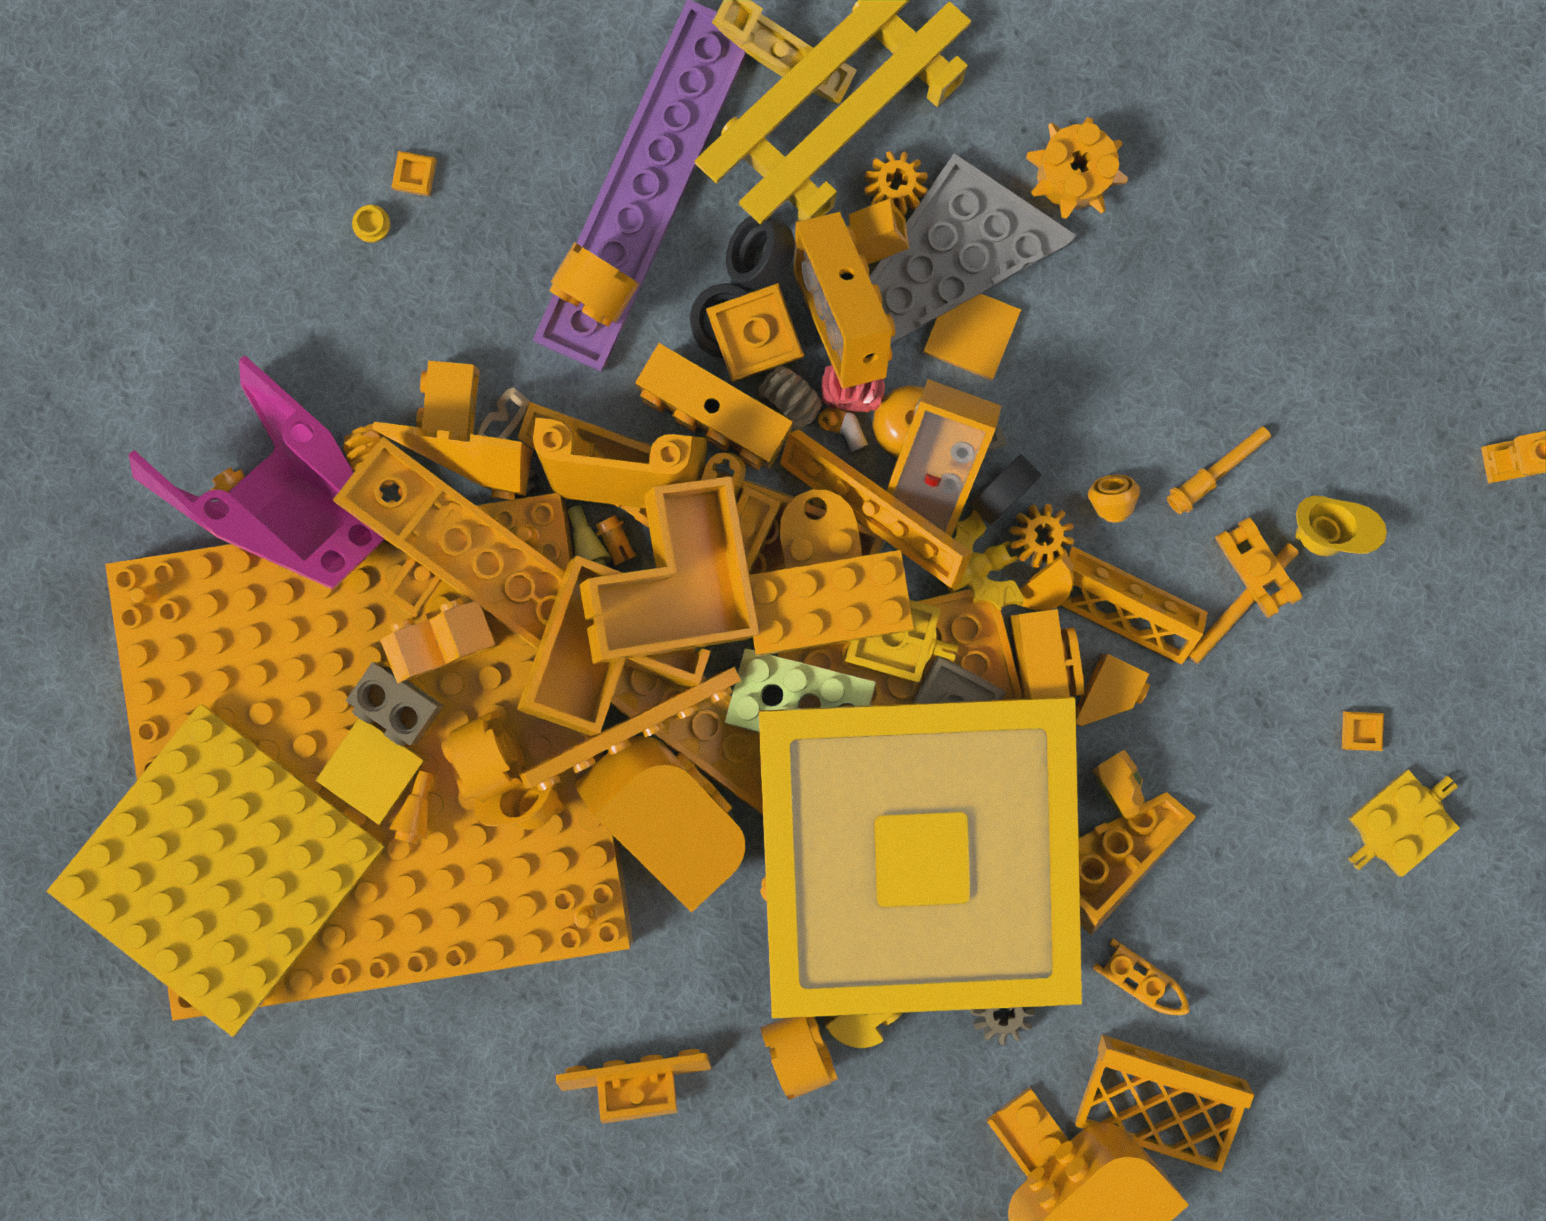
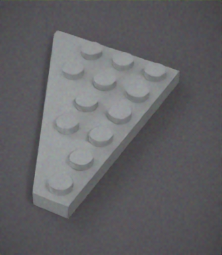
(961, 244)

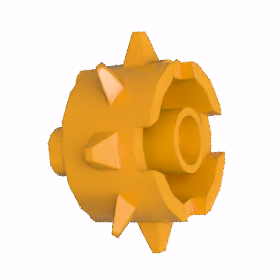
(1071, 188)

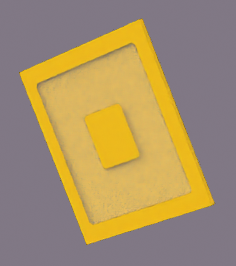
(921, 856)

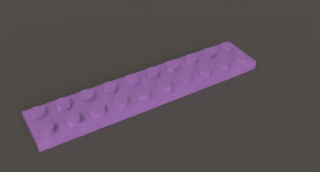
(649, 175)

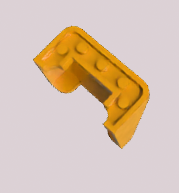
(580, 476)

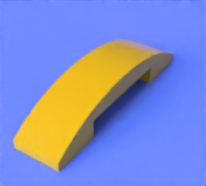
(774, 45)

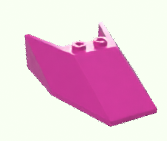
(287, 501)

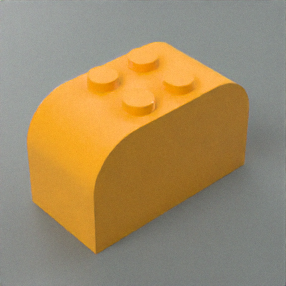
(666, 817)
(1098, 1179)

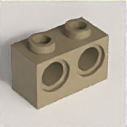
(396, 700)

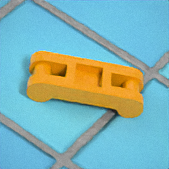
(1258, 567)

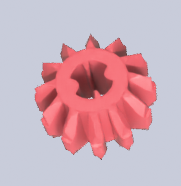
(855, 398)

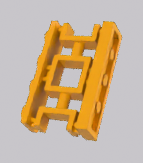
(1515, 458)

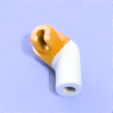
(843, 423)

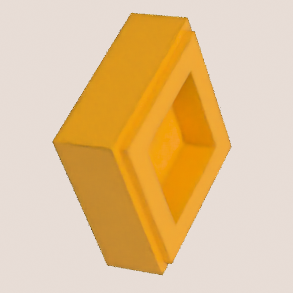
(414, 173)
(1362, 731)

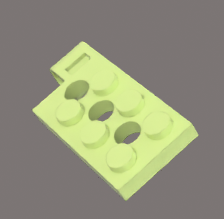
(796, 681)

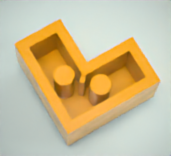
(444, 639)

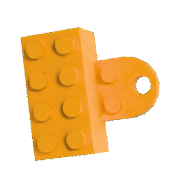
(828, 584)

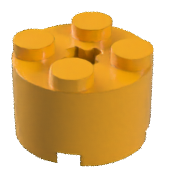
(594, 283)
(485, 757)
(799, 1055)

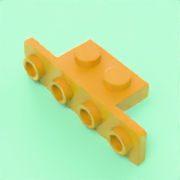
(635, 1088)

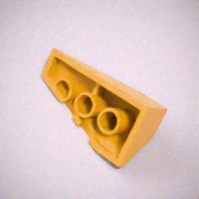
(485, 460)
(1123, 853)

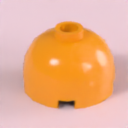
(894, 417)

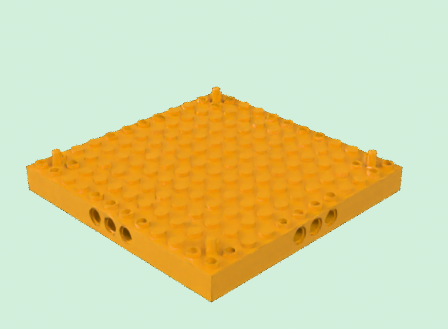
(278, 666)

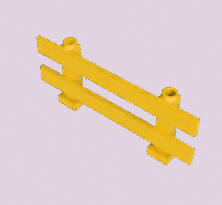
(789, 176)

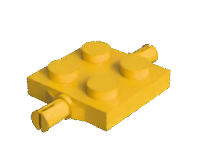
(905, 652)
(1403, 823)

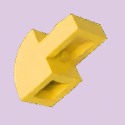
(859, 1030)

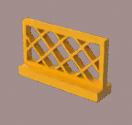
(1181, 1077)

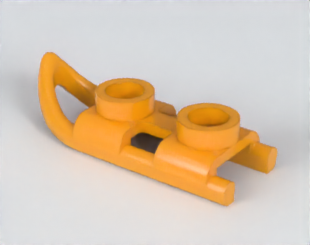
(1150, 986)

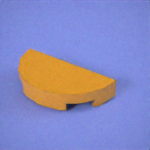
(1050, 585)

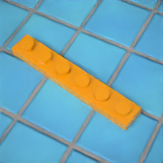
(877, 509)
(616, 737)

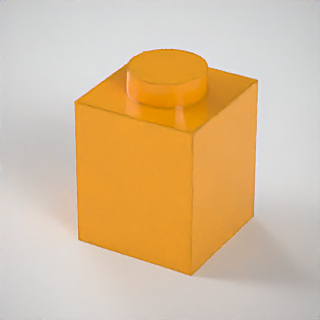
(879, 231)

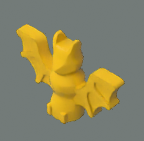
(981, 564)

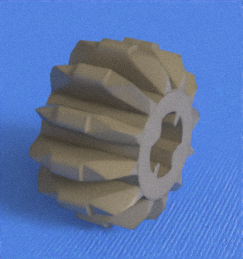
(790, 397)
(1009, 1024)

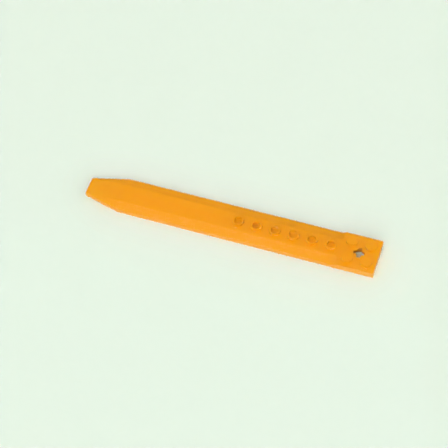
(520, 591)

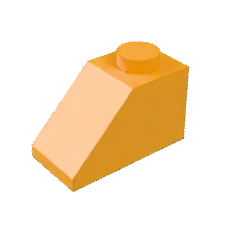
(1111, 690)

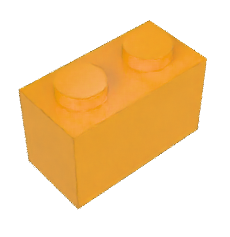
(449, 398)

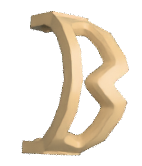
(502, 415)

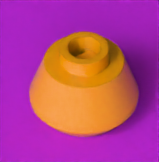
(1114, 497)

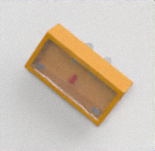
(943, 453)

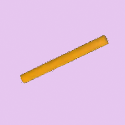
(1235, 612)

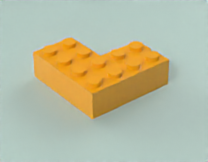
(695, 592)
(564, 680)

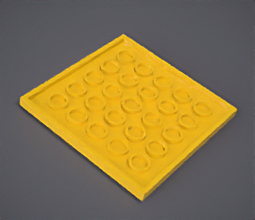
(216, 869)

